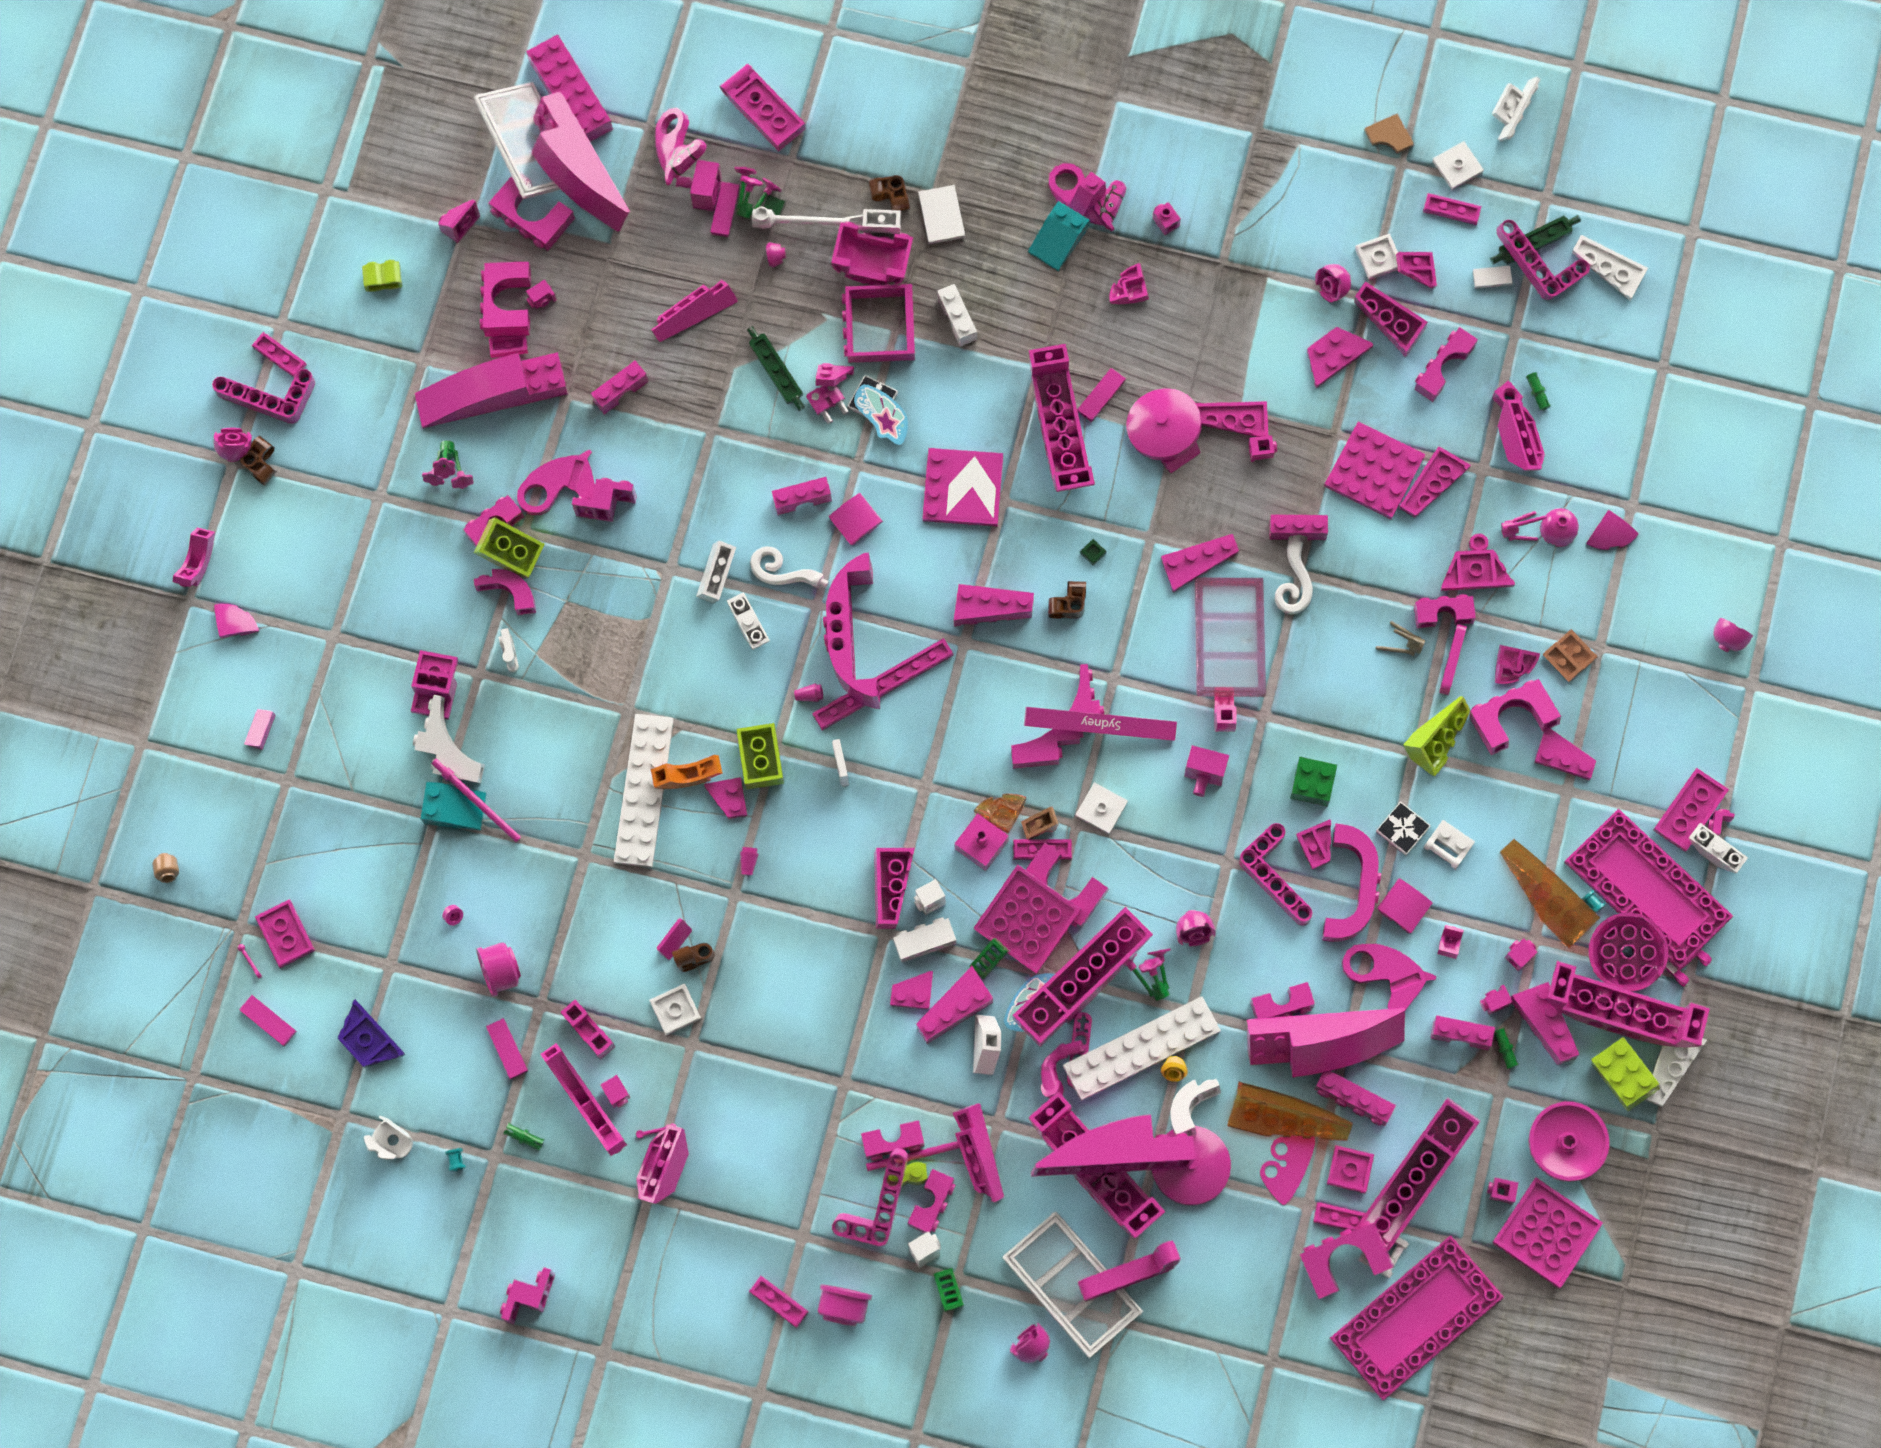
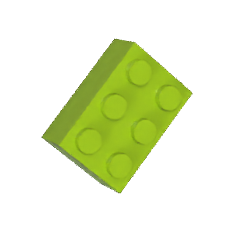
(509, 548)
(760, 756)
(1625, 1074)

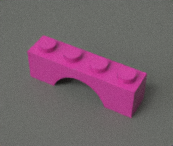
(1459, 346)

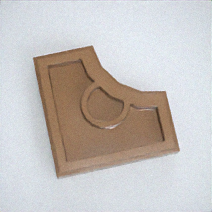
(1390, 133)

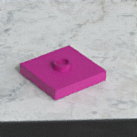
(1350, 1169)

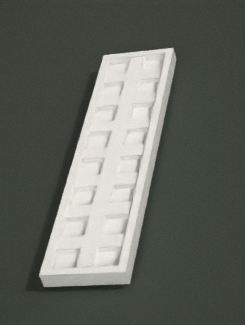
(641, 800)
(1141, 1048)

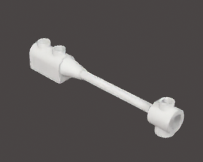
(871, 221)

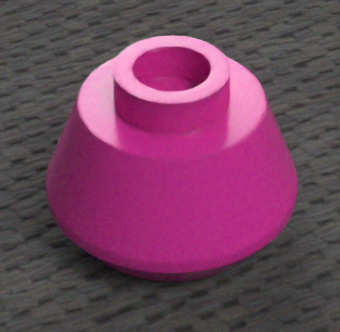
(775, 254)

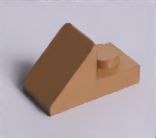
(1040, 823)

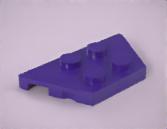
(366, 1038)

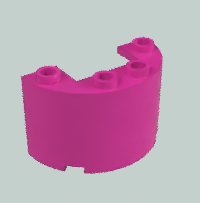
(870, 258)

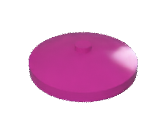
(1164, 424)
(1568, 1141)
(1205, 1176)

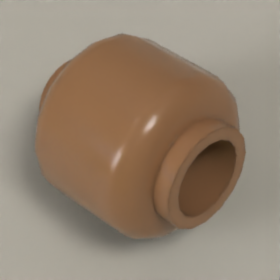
(165, 868)

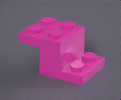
(604, 499)
(433, 677)
(527, 1295)

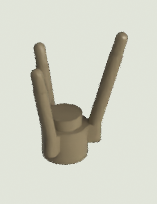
(1414, 642)

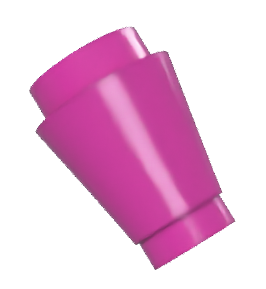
(810, 693)
(748, 860)

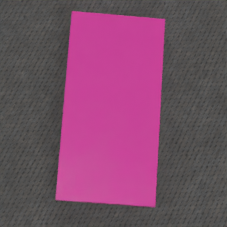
(1643, 879)
(1416, 1317)

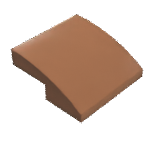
(1570, 655)

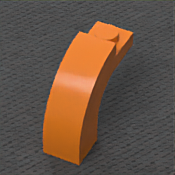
(687, 775)

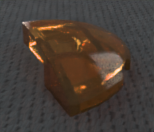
(1002, 811)

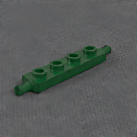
(1540, 237)
(775, 368)

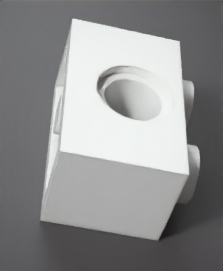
(929, 897)

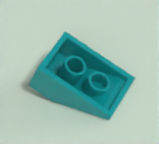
(1059, 236)
(449, 807)

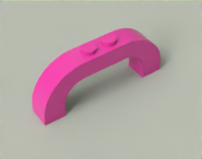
(1358, 842)

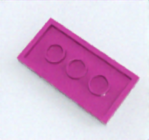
(1690, 807)

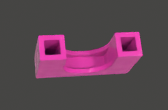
(542, 232)
(497, 278)
(1530, 696)
(1088, 898)
(1318, 1258)

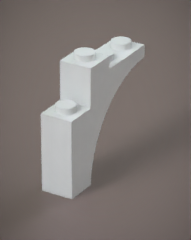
(438, 742)

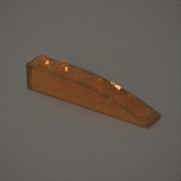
(1551, 897)
(1276, 1113)

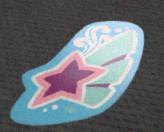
(883, 413)
(1025, 992)

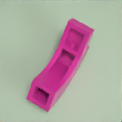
(197, 558)
(512, 583)
(1224, 714)

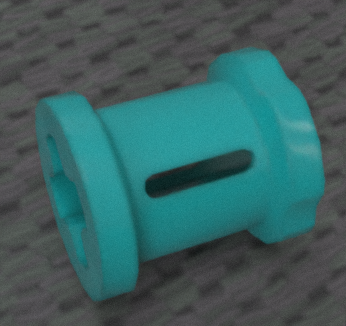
(1593, 902)
(455, 1159)

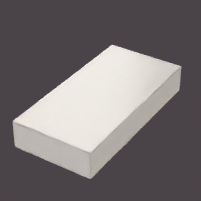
(1492, 277)

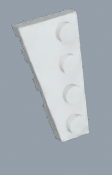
(1611, 266)
(1670, 1068)

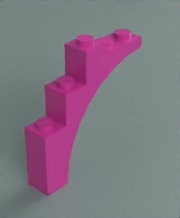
(1045, 749)
(583, 1100)

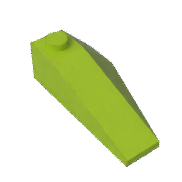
(1433, 739)

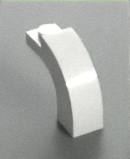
(1186, 1101)

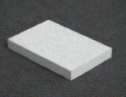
(941, 214)

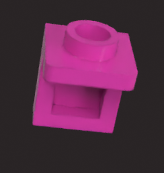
(1717, 817)
(1450, 941)

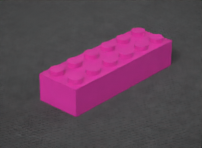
(560, 73)

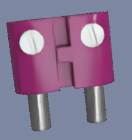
(824, 398)

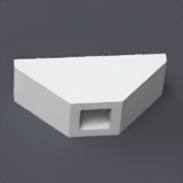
(747, 621)
(1716, 849)
(986, 1044)

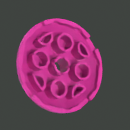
(1644, 939)

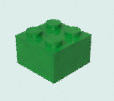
(1313, 781)

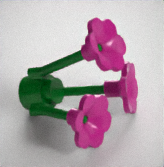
(744, 208)
(443, 468)
(1159, 988)

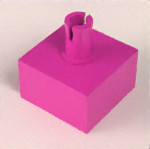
(703, 185)
(1205, 767)
(981, 842)

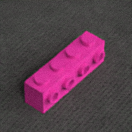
(1355, 1097)

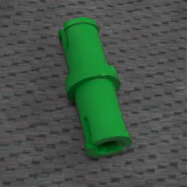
(1538, 391)
(1505, 1048)
(523, 1136)

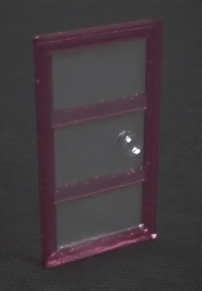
(1230, 637)

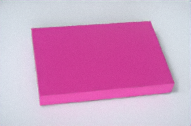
(285, 933)

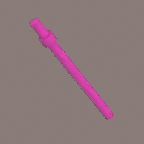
(449, 775)
(915, 1155)

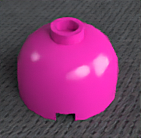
(1333, 281)
(232, 443)
(1559, 527)
(1730, 636)
(1194, 928)
(1032, 1344)

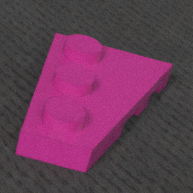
(1564, 756)

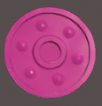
(498, 967)
(843, 1305)

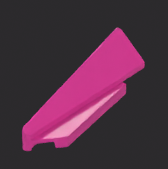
(693, 309)
(977, 1151)

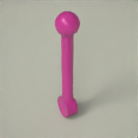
(241, 948)
(640, 1134)

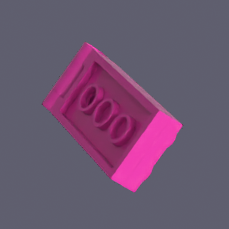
(769, 114)

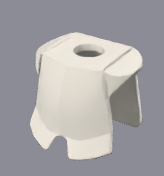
(380, 1144)

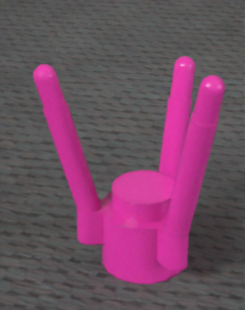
(1510, 527)

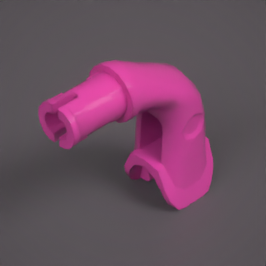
(1049, 1076)

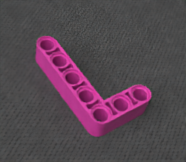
(1537, 263)
(266, 399)
(1272, 877)
(884, 1206)
(1160, 1261)

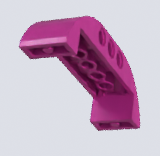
(1059, 418)
(839, 630)
(1625, 1011)
(1112, 1191)

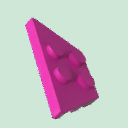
(1334, 353)
(1476, 571)

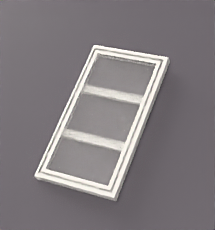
(512, 126)
(1051, 1265)

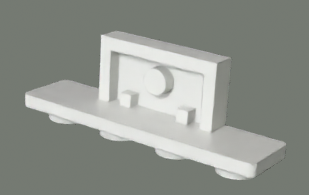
(1512, 105)

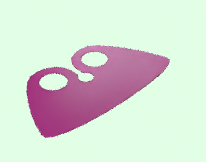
(1288, 1177)

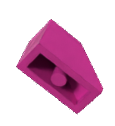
(1088, 194)

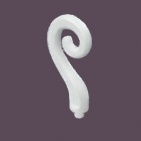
(1294, 552)
(808, 576)

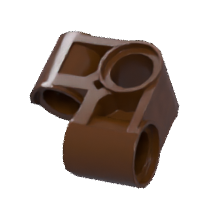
(882, 189)
(260, 452)
(1061, 606)
(689, 957)

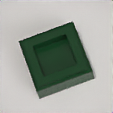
(775, 204)
(1093, 552)

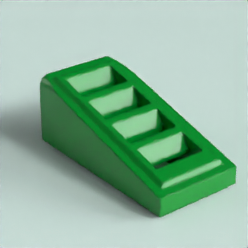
(1000, 947)
(954, 1305)

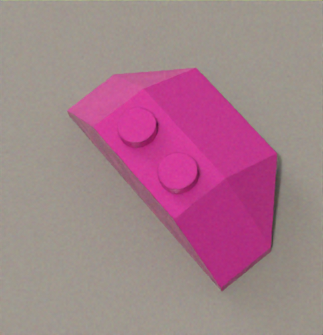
(1520, 436)
(662, 1165)

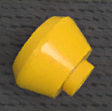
(1174, 1069)

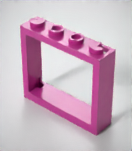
(878, 291)

